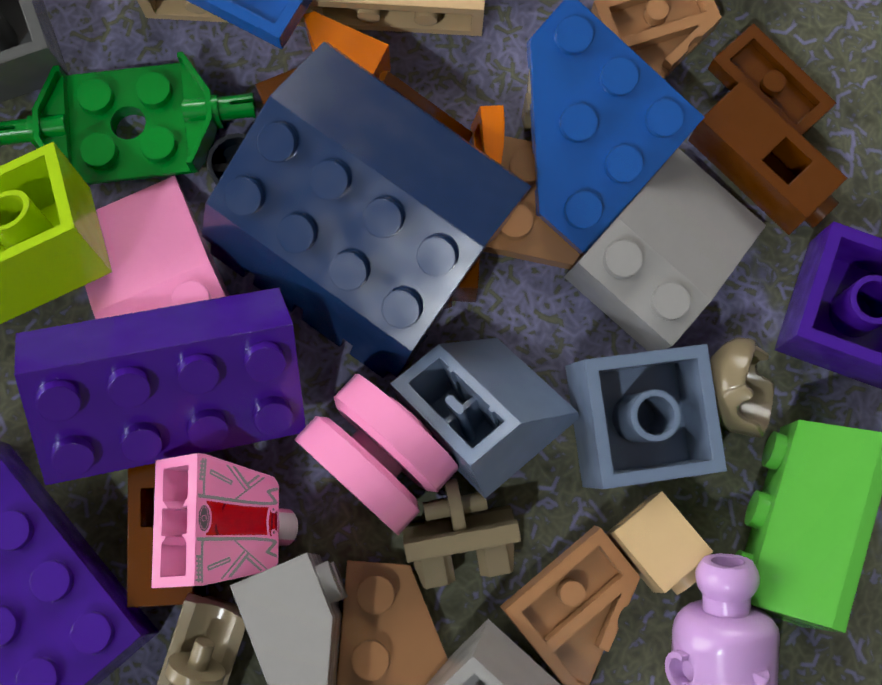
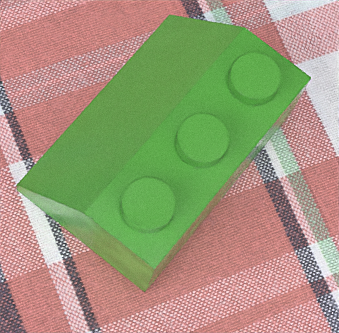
(814, 521)

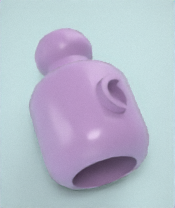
(722, 634)

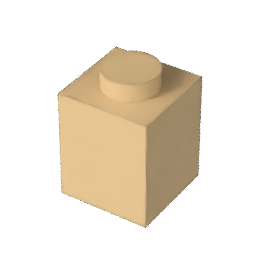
(660, 544)

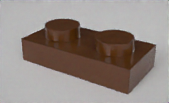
(773, 78)

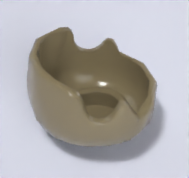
(742, 393)

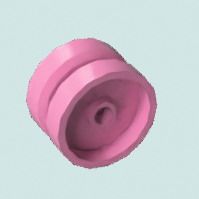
(382, 447)

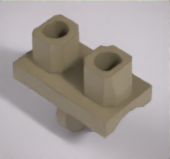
(456, 527)
(203, 643)

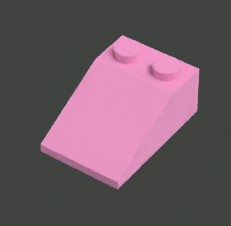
(153, 254)

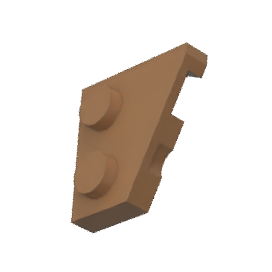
(659, 29)
(575, 606)

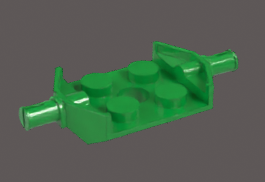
(86, 108)

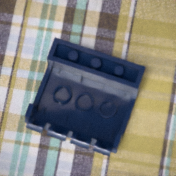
(357, 208)

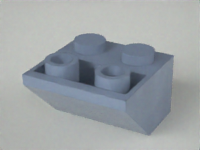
(483, 408)

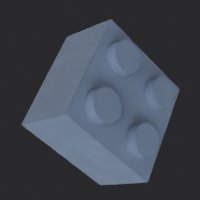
(645, 417)

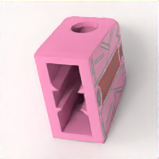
(215, 522)

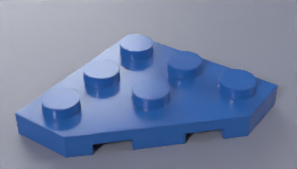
(596, 123)

